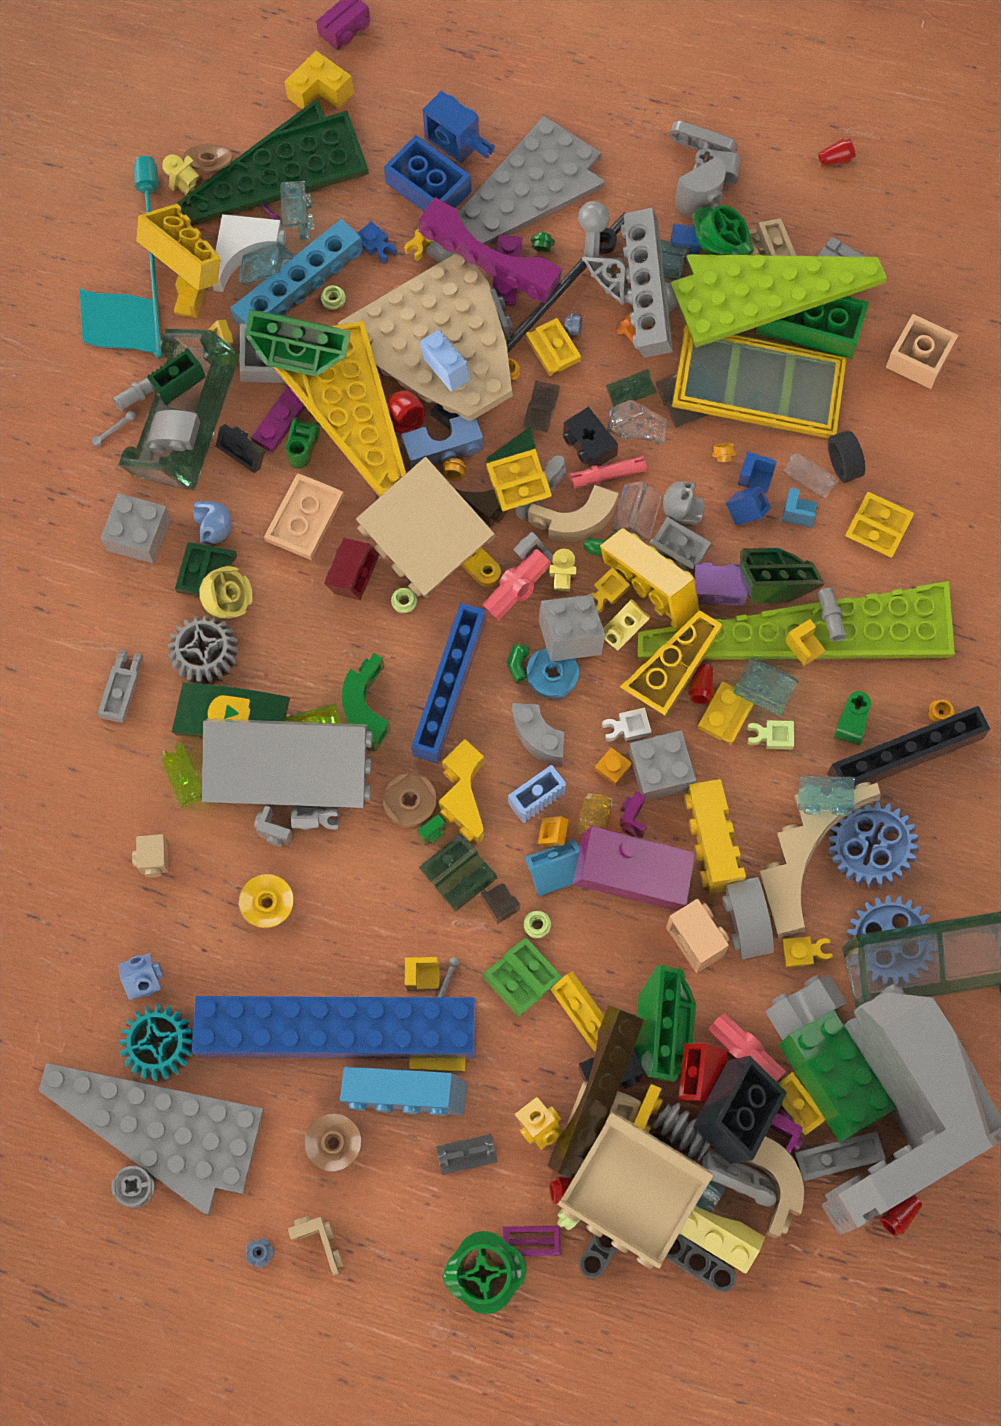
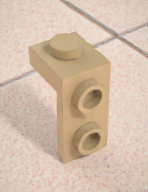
(306, 1227)

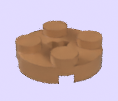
(413, 786)

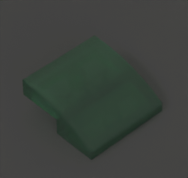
(458, 872)

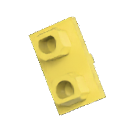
(180, 173)
(563, 569)
(625, 625)

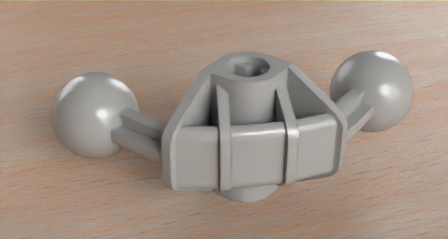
(594, 219)

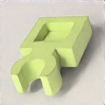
(776, 734)

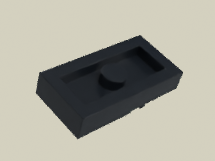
(240, 448)

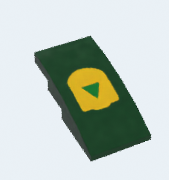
(208, 701)

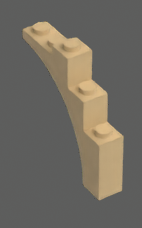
(785, 882)

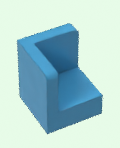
(798, 510)

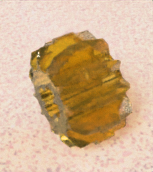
(595, 812)

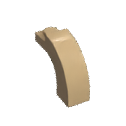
(577, 524)
(789, 1184)

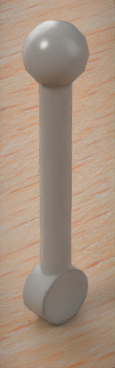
(98, 440)
(453, 962)

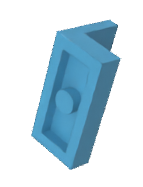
(553, 867)

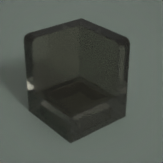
(500, 903)

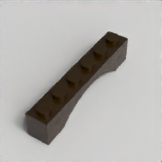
(613, 1051)

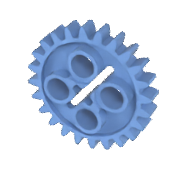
(897, 852)
(884, 914)

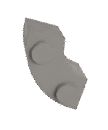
(173, 431)
(536, 735)
(749, 918)
(805, 1006)

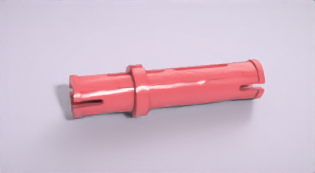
(607, 472)

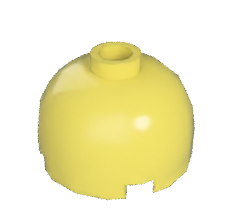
(225, 593)

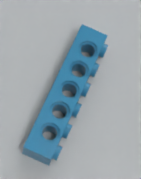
(264, 296)

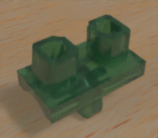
(631, 388)

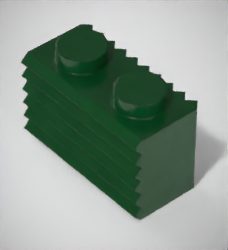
(176, 376)

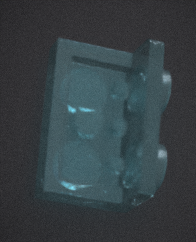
(295, 207)

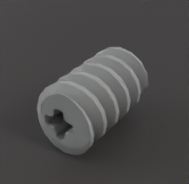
(681, 1130)

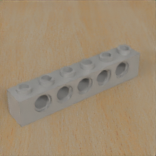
(658, 339)

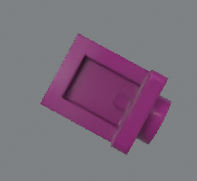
(631, 808)
(783, 1124)

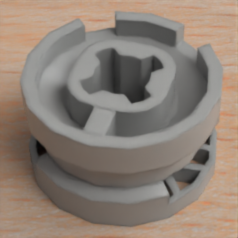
(133, 1187)

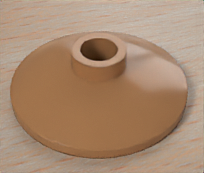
(209, 157)
(318, 1139)

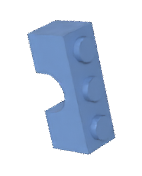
(464, 440)

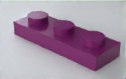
(510, 246)
(278, 421)

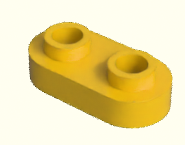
(478, 563)

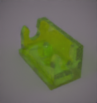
(182, 775)

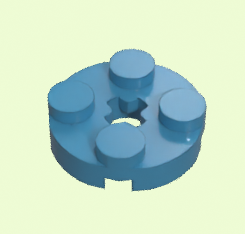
(552, 687)

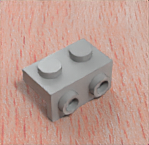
(681, 544)

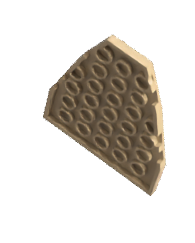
(460, 304)

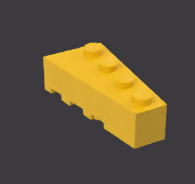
(179, 246)
(652, 576)
(672, 666)
(713, 836)

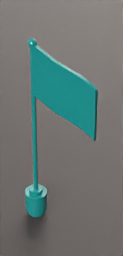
(126, 319)

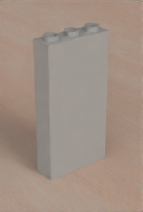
(286, 763)

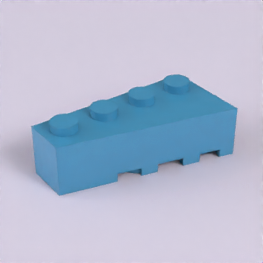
(404, 1091)

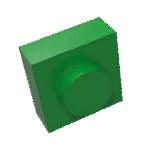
(432, 830)

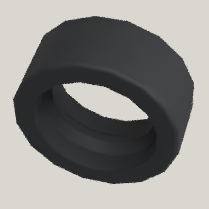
(846, 456)

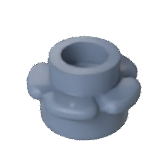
(573, 324)
(267, 1252)

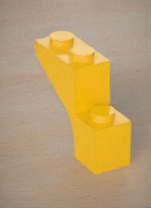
(459, 802)

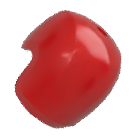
(404, 410)

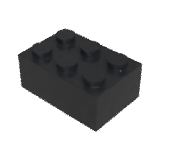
(740, 1110)

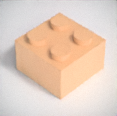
(921, 351)
(698, 935)

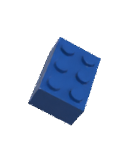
(425, 173)

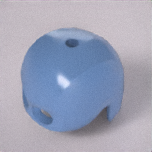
(214, 519)

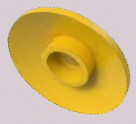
(263, 888)

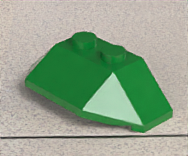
(295, 342)
(668, 1023)

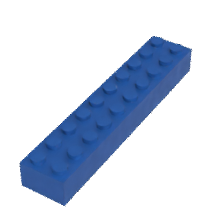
(334, 1027)

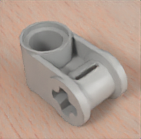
(730, 159)

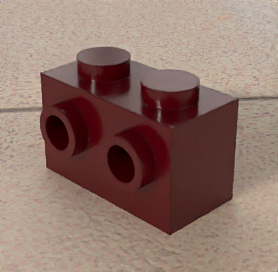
(351, 568)

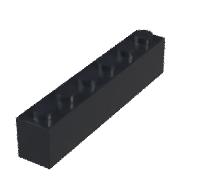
(913, 748)

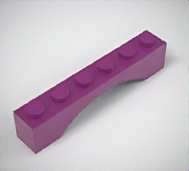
(531, 275)

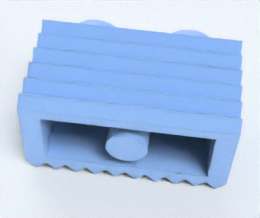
(445, 360)
(537, 793)

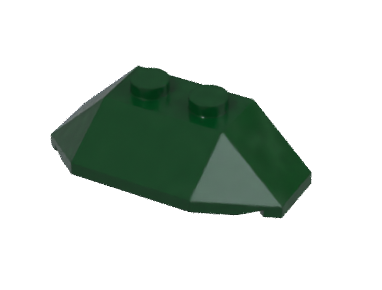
(776, 575)

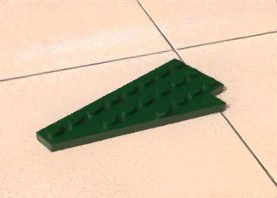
(300, 149)

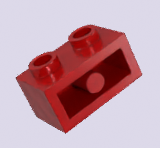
(700, 1071)

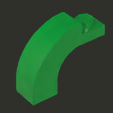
(354, 699)

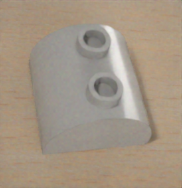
(701, 187)

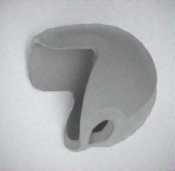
(681, 504)

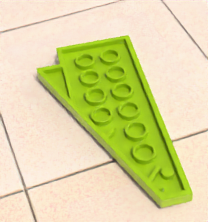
(751, 290)

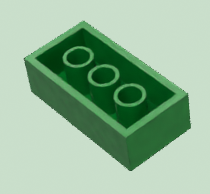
(825, 328)
(837, 1076)

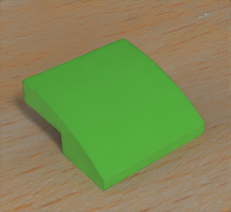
(522, 977)

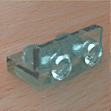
(263, 263)
(766, 686)
(826, 794)

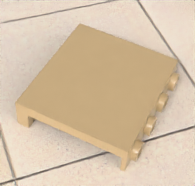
(424, 527)
(635, 1190)

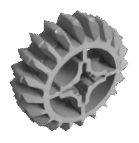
(181, 652)

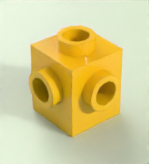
(539, 1123)

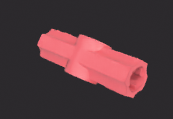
(517, 584)
(743, 1044)

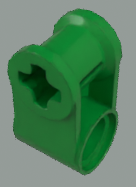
(301, 438)
(853, 721)

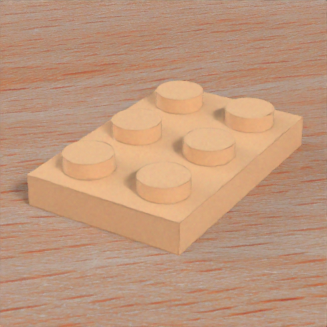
(304, 516)

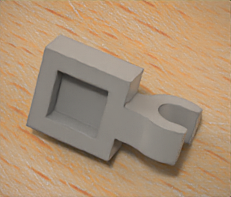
(310, 816)

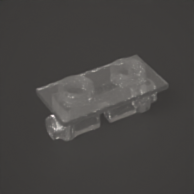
(810, 475)

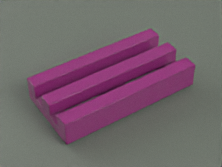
(533, 1241)

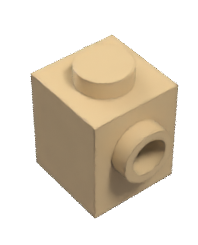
(151, 855)

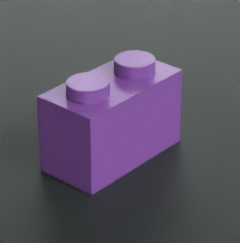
(719, 584)

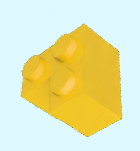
(318, 79)

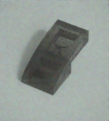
(541, 406)

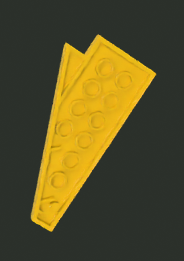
(354, 410)

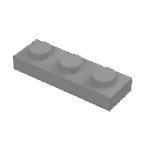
(839, 1156)

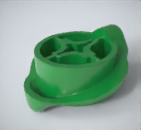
(722, 231)
(455, 1275)

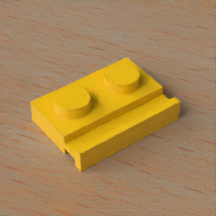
(553, 347)
(725, 714)
(650, 1105)

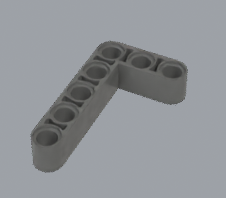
(680, 1260)

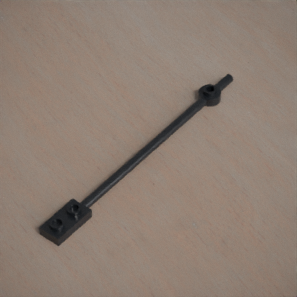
(607, 235)

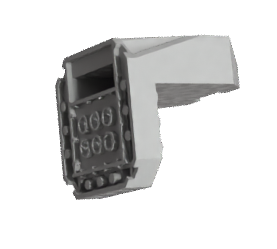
(936, 1101)

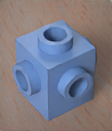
(140, 976)

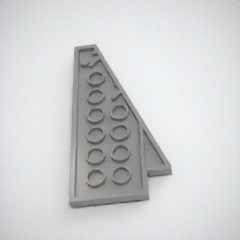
(534, 181)
(172, 1134)

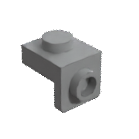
(530, 543)
(273, 833)

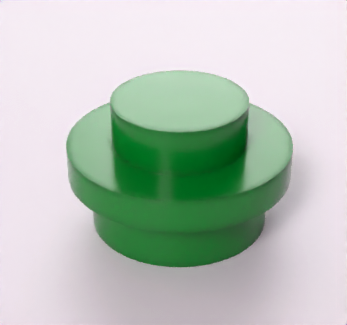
(542, 242)

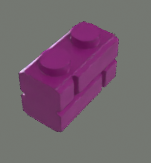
(343, 22)

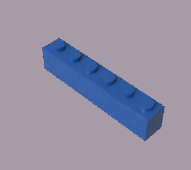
(449, 683)

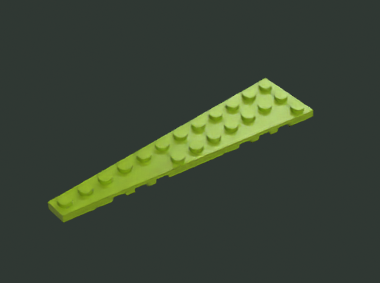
(876, 627)

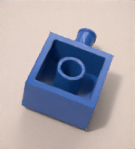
(454, 128)

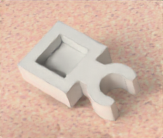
(632, 725)

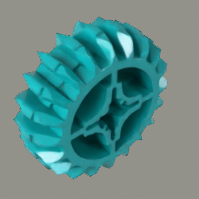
(145, 1045)

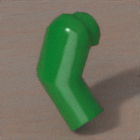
(592, 545)
(514, 662)

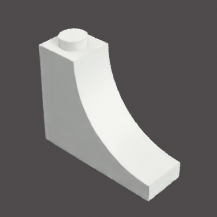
(241, 236)

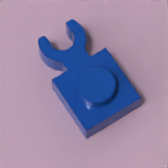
(376, 241)

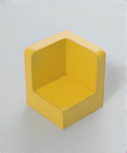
(188, 300)
(804, 643)
(422, 973)

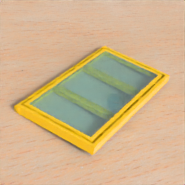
(761, 384)

